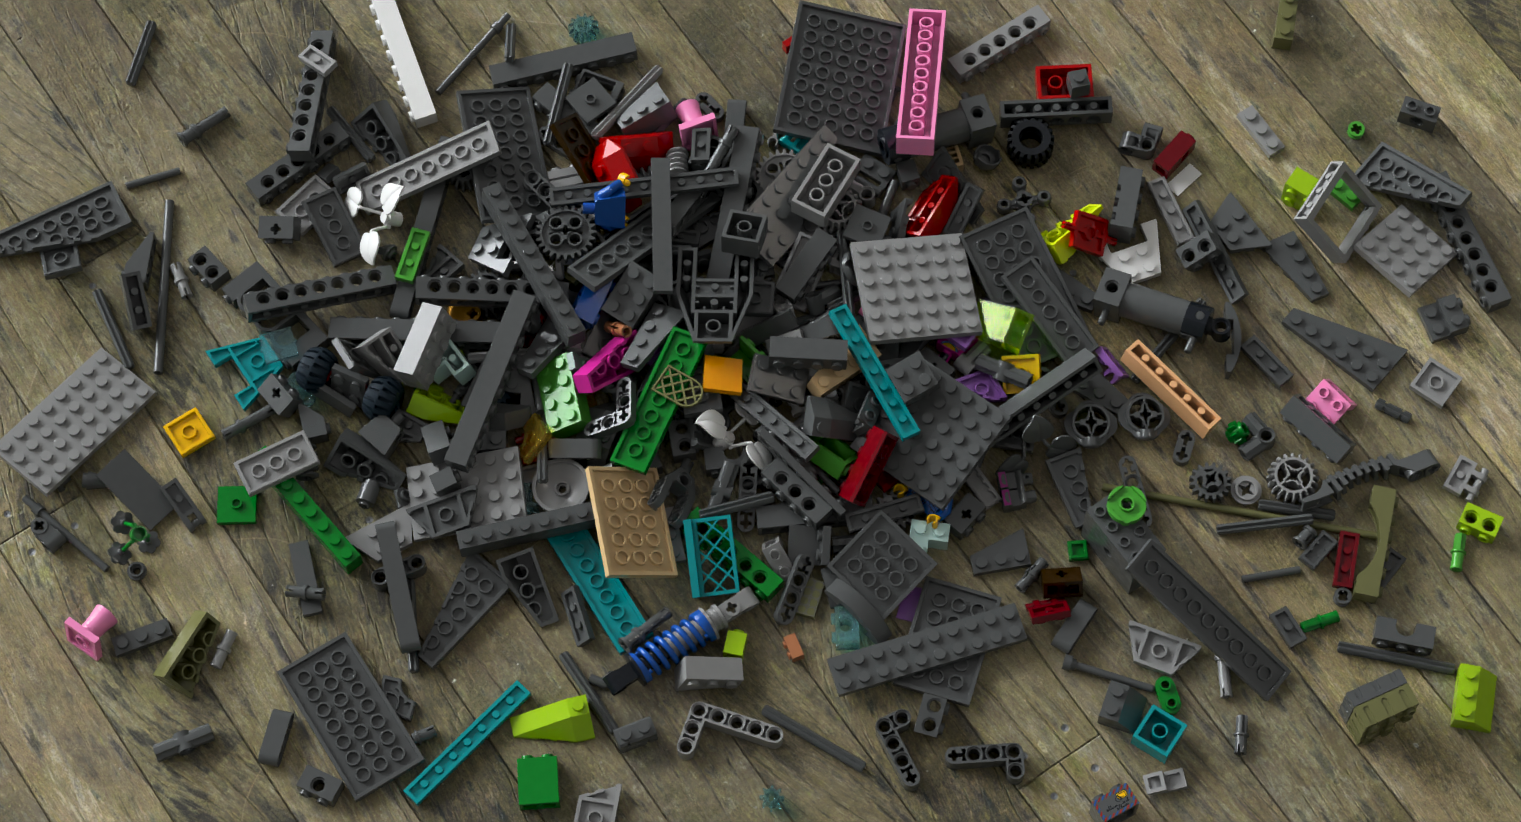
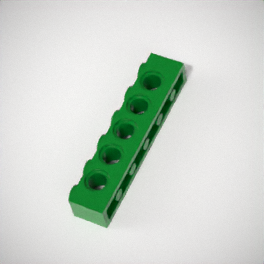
(758, 569)

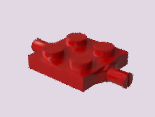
(1088, 233)

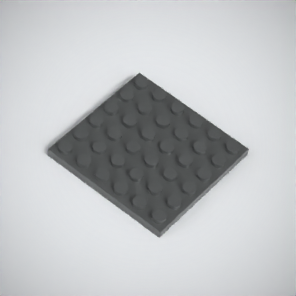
(953, 439)

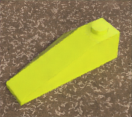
(1058, 238)

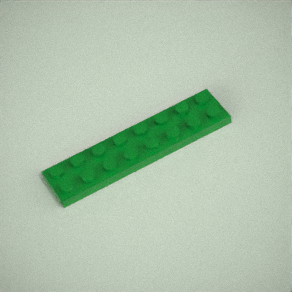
(653, 412)

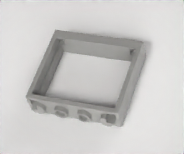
(1317, 198)

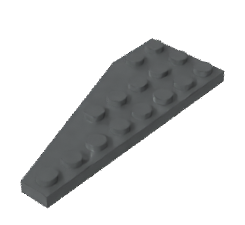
(777, 197)
(74, 222)

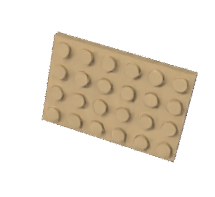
(629, 532)

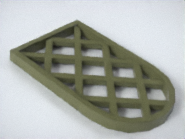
(690, 379)

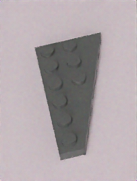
(1402, 176)
(466, 604)

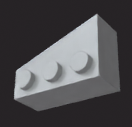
(708, 673)

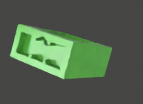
(834, 456)

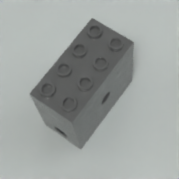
(1116, 543)

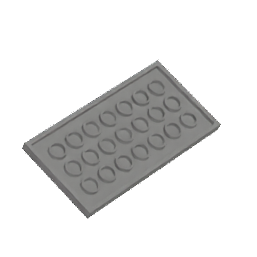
(74, 421)

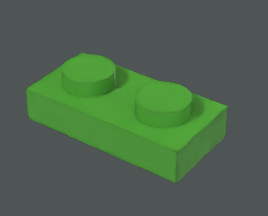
(1345, 195)

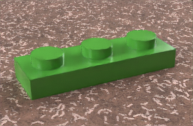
(412, 255)

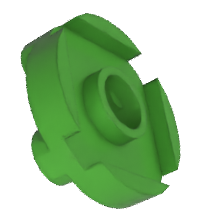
(1126, 494)

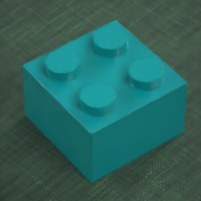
(1158, 734)

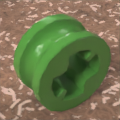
(1358, 125)

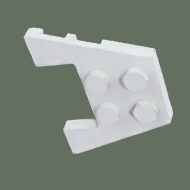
(1139, 260)

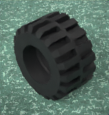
(1030, 156)

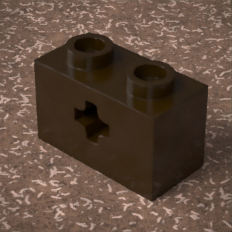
(1061, 582)

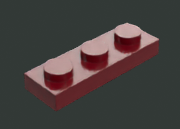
(1345, 560)

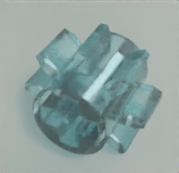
(771, 804)

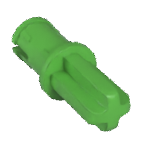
(1458, 552)

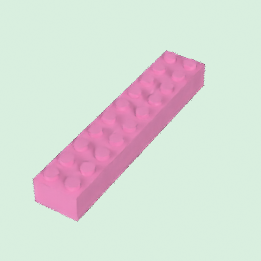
(921, 82)

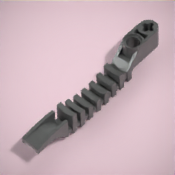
(1411, 467)

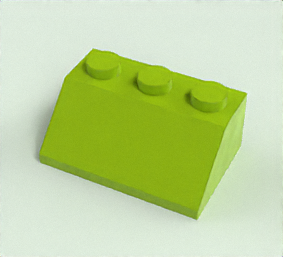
(1473, 698)

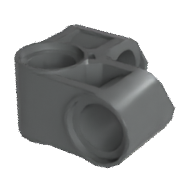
(1132, 143)

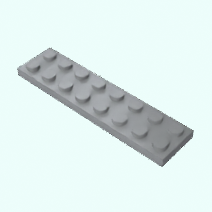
(432, 165)

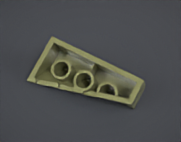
(188, 653)

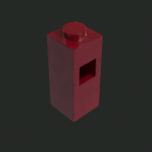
(1174, 154)

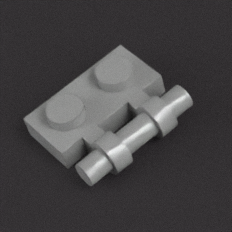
(1460, 475)

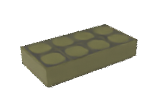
(810, 599)

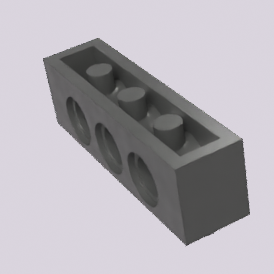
(779, 470)

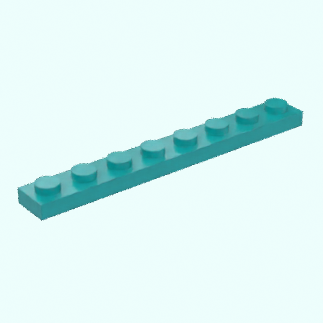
(874, 372)
(467, 743)

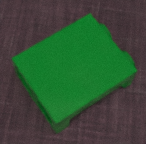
(538, 782)

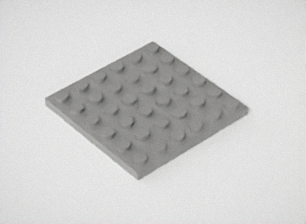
(915, 289)

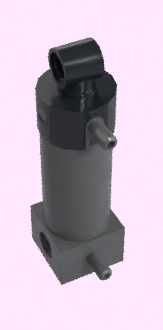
(1188, 319)

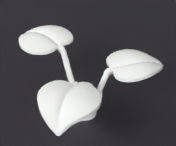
(389, 198)
(714, 424)

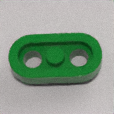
(1167, 694)

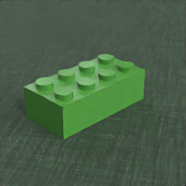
(563, 406)

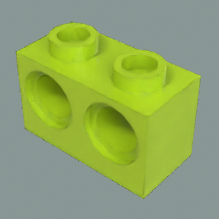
(1481, 518)

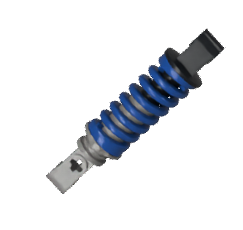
(699, 627)

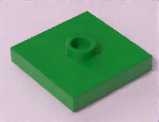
(236, 506)

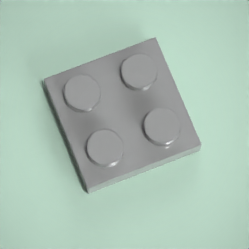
(1435, 383)

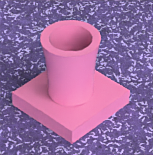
(691, 117)
(88, 635)

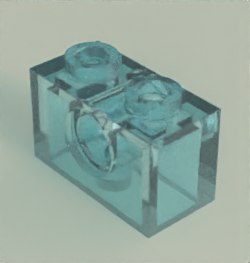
(845, 639)

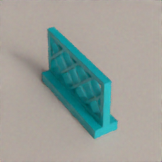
(694, 556)

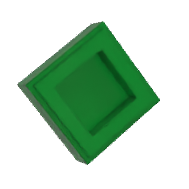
(1077, 550)

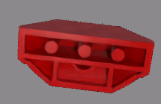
(643, 146)
(610, 161)
(933, 207)

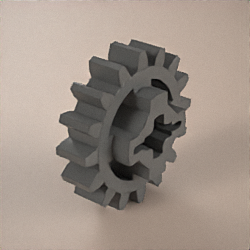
(1205, 476)

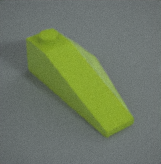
(561, 721)

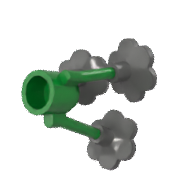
(146, 540)

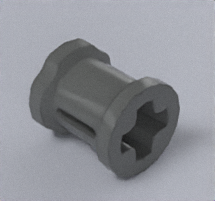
(1304, 537)

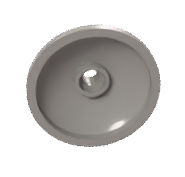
(561, 474)

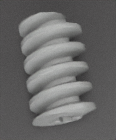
(678, 160)

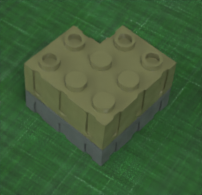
(1377, 707)

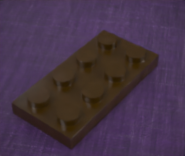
(577, 145)

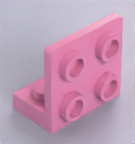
(1330, 400)

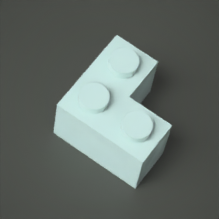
(454, 363)
(929, 537)

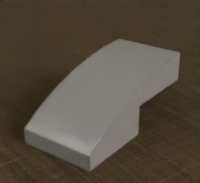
(1165, 782)

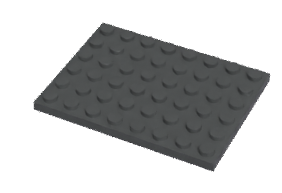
(839, 76)

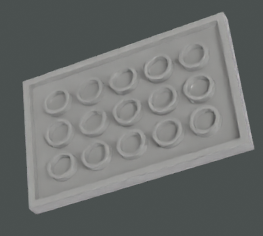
(498, 483)

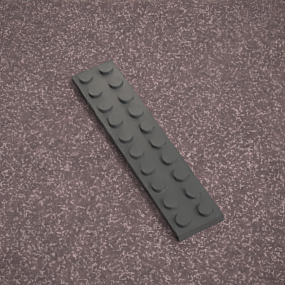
(628, 245)
(1208, 620)
(926, 649)

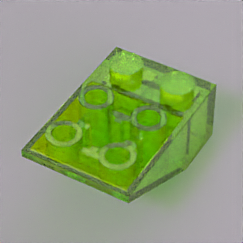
(1003, 325)

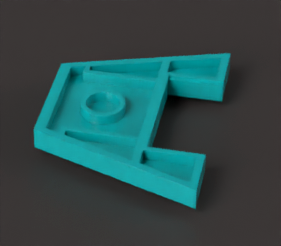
(250, 363)

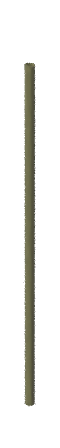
(1242, 511)

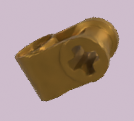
(464, 313)

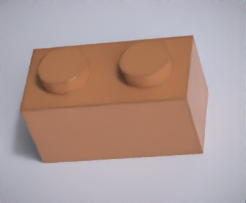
(793, 647)

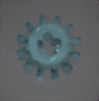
(583, 28)

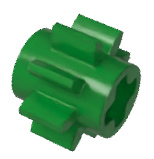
(1237, 432)

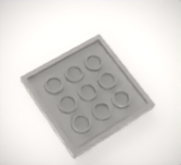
(1405, 250)

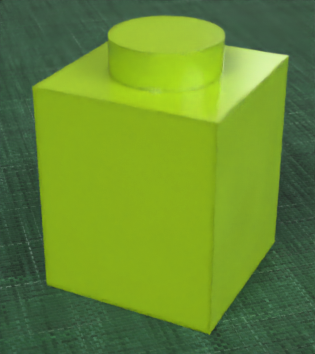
(735, 644)

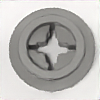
(1243, 482)

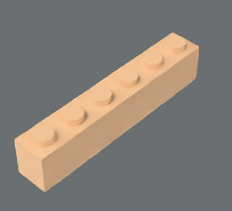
(1170, 389)

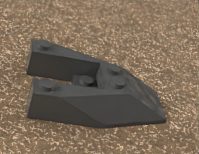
(713, 305)

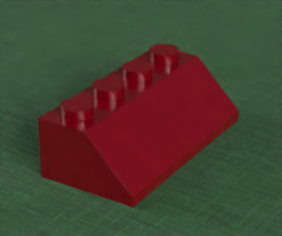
(868, 466)

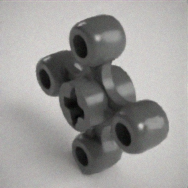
(1023, 197)

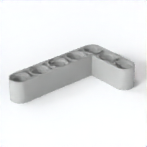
(724, 726)

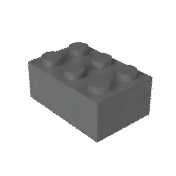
(632, 296)

